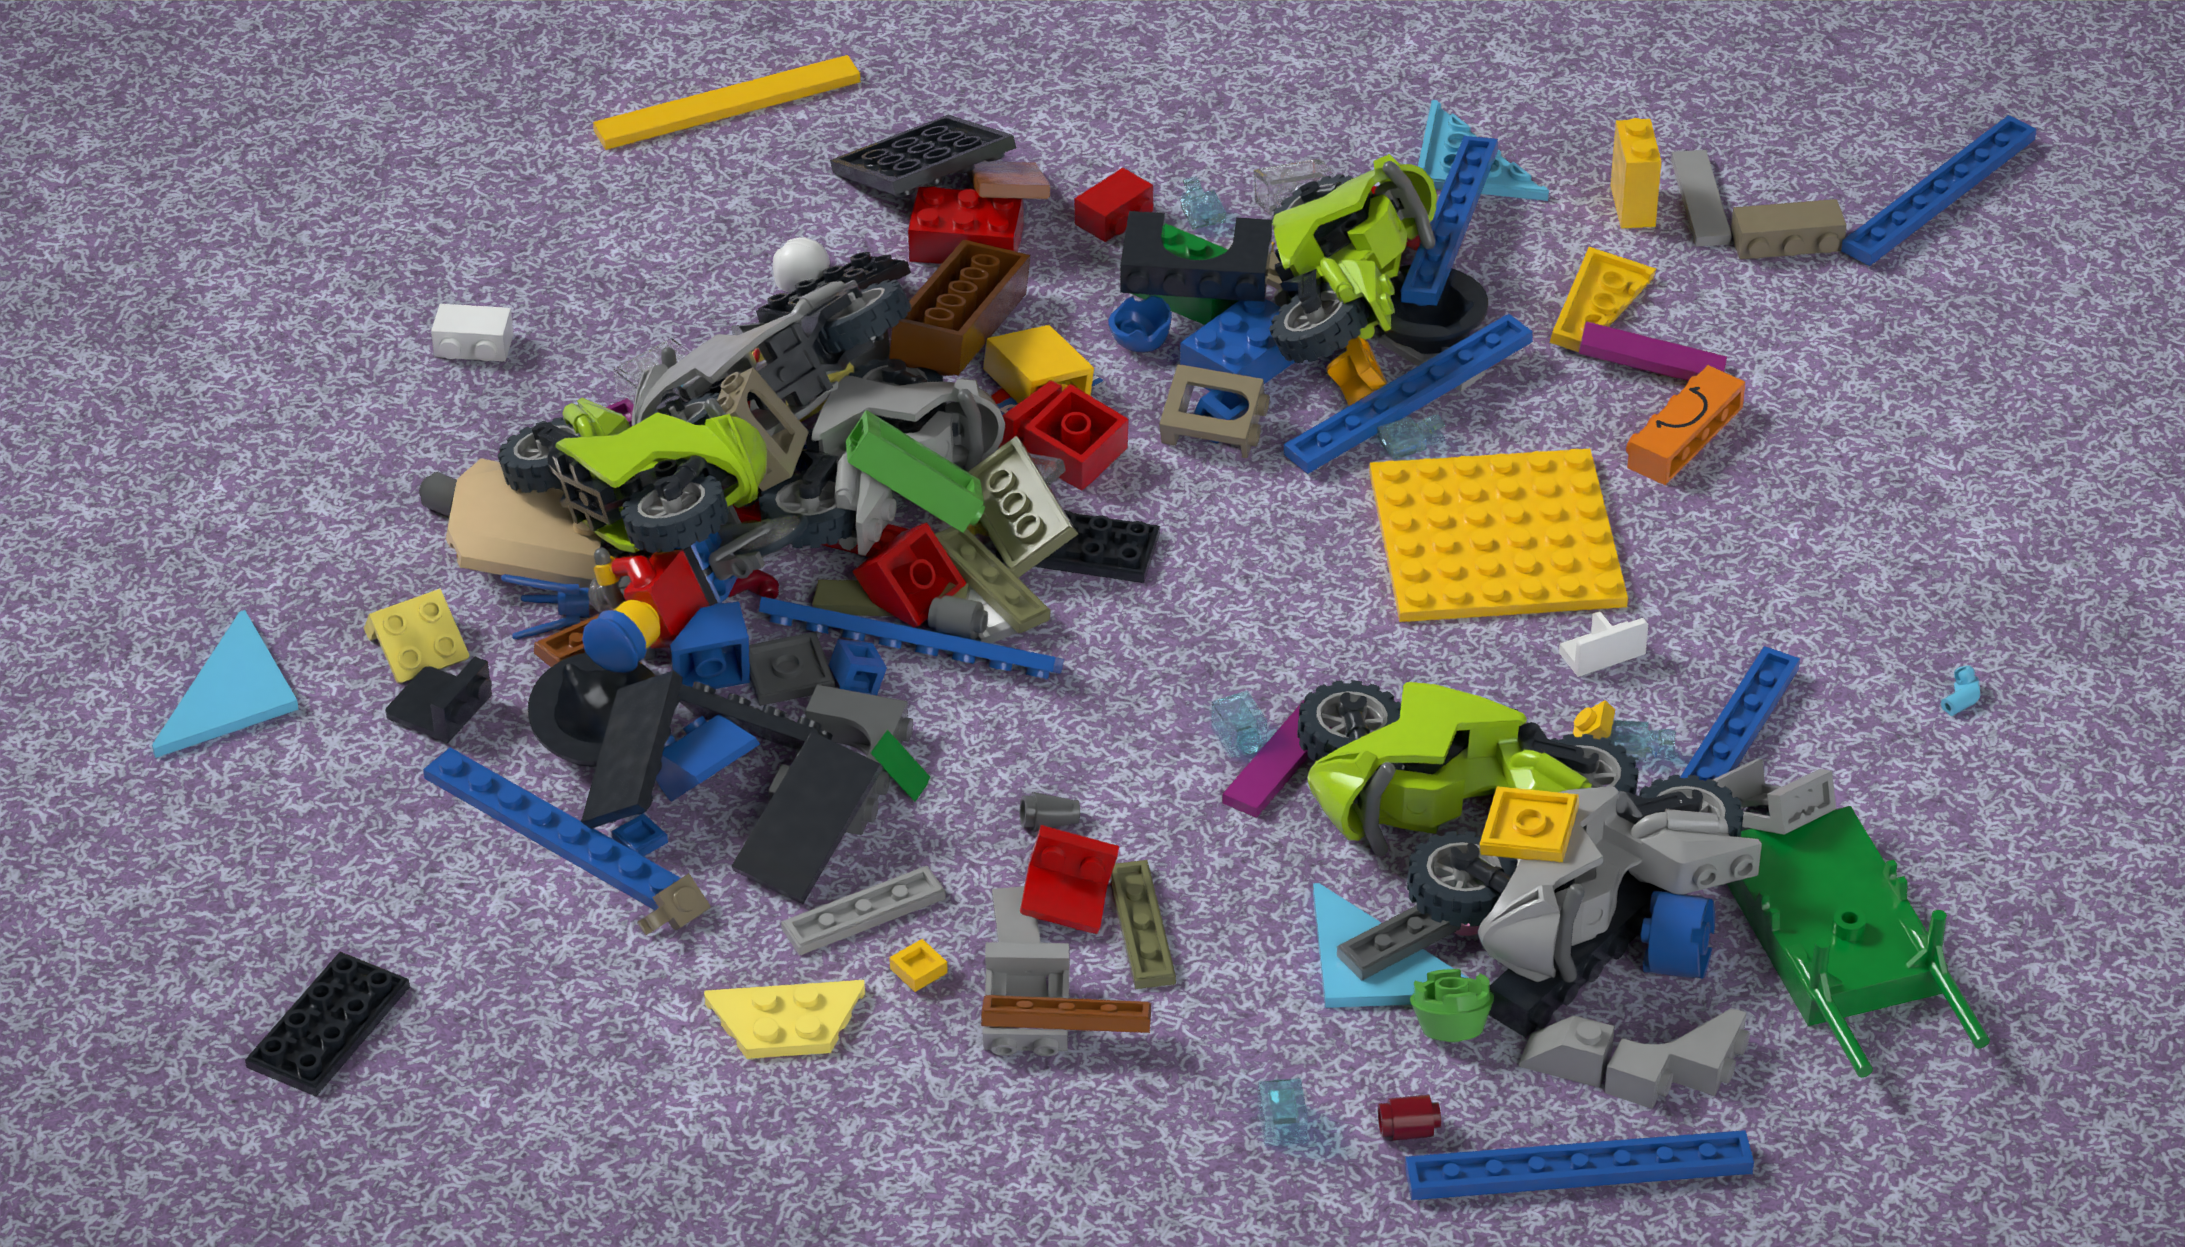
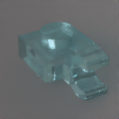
(1201, 207)
(1407, 437)
(1640, 740)

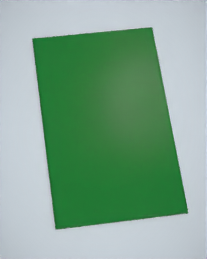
(900, 765)

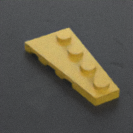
(1599, 294)

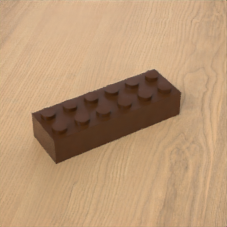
(960, 307)

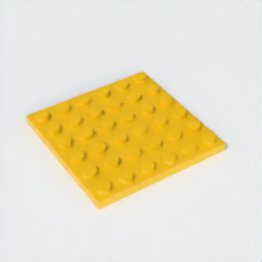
(1496, 535)

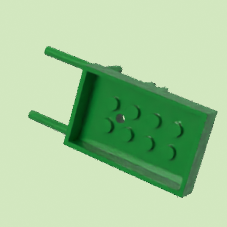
(1845, 929)

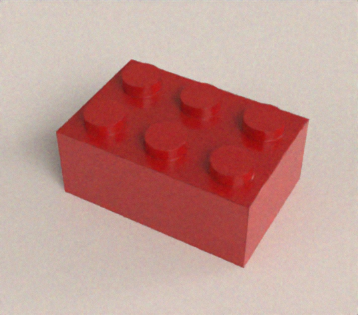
(948, 216)

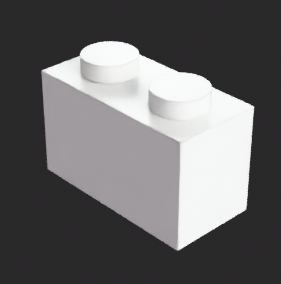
(472, 332)

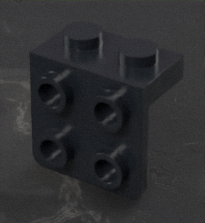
(440, 701)

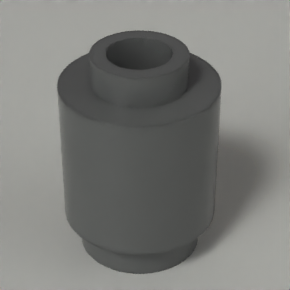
(438, 492)
(958, 617)

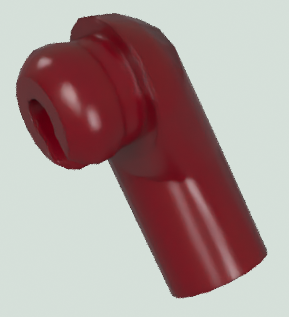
(758, 583)

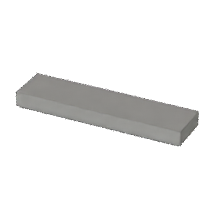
(1701, 198)
(863, 910)
(1017, 928)

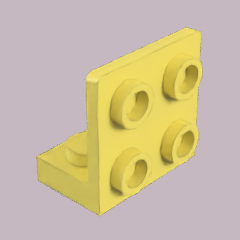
(417, 635)

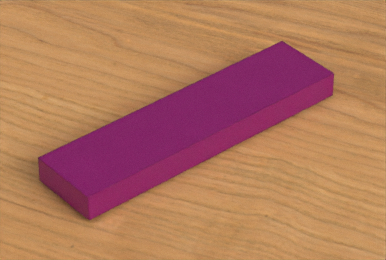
(1646, 352)
(1267, 770)

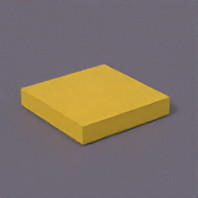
(1529, 824)

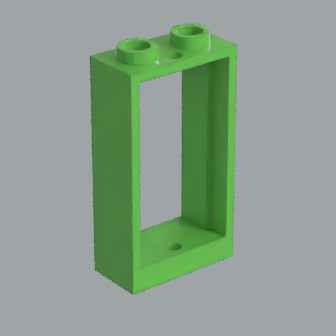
(915, 472)

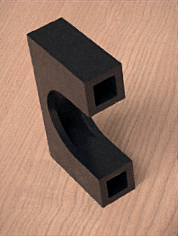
(1234, 275)

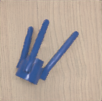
(570, 599)

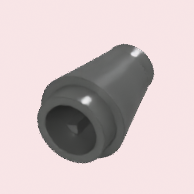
(1048, 811)

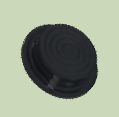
(1432, 327)
(574, 705)

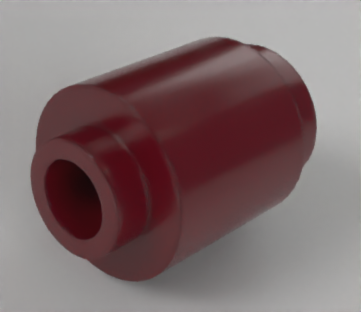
(1408, 1117)

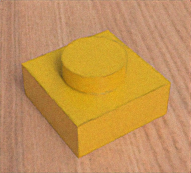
(1595, 721)
(918, 965)

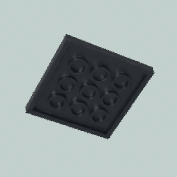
(923, 155)

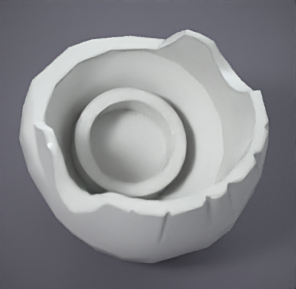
(799, 261)

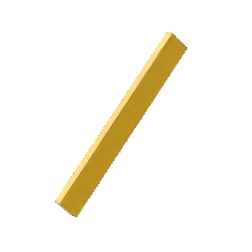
(726, 102)

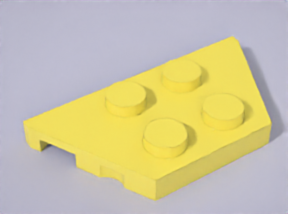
(786, 1017)

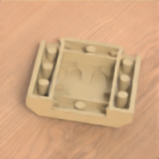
(518, 531)

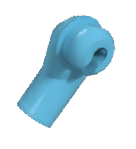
(1966, 691)

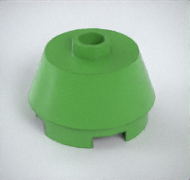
(1451, 1005)

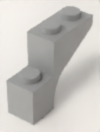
(1695, 1060)

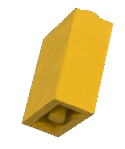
(1635, 173)
(1033, 357)

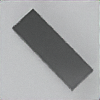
(1392, 942)

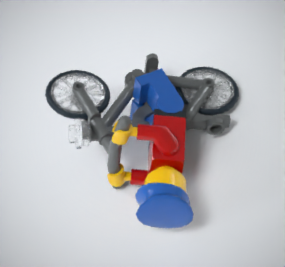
(662, 591)

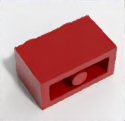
(1106, 205)

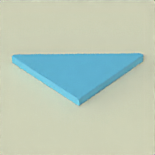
(1441, 145)
(231, 692)
(1341, 921)

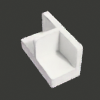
(1605, 645)

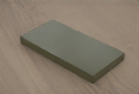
(1020, 508)

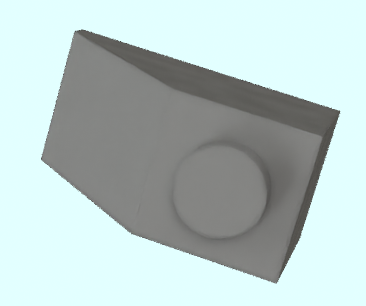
(1571, 1050)

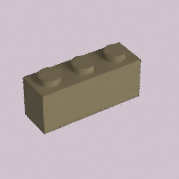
(1788, 229)

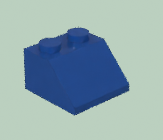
(713, 648)
(701, 754)

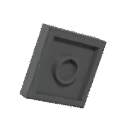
(788, 668)

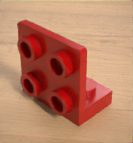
(1068, 879)

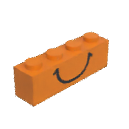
(1685, 424)

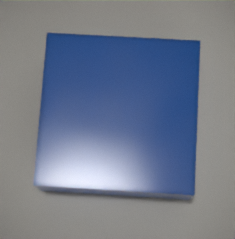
(640, 835)

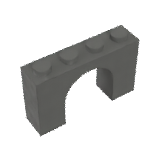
(858, 722)

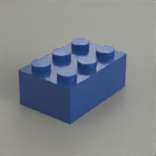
(1237, 342)

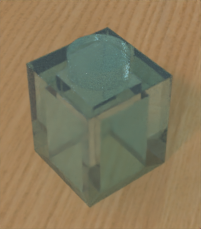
(1239, 724)
(1282, 1112)

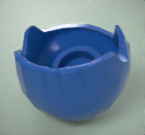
(1141, 324)

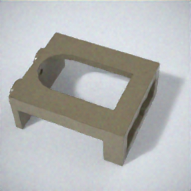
(1241, 431)
(783, 447)

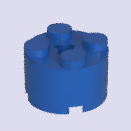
(1678, 935)

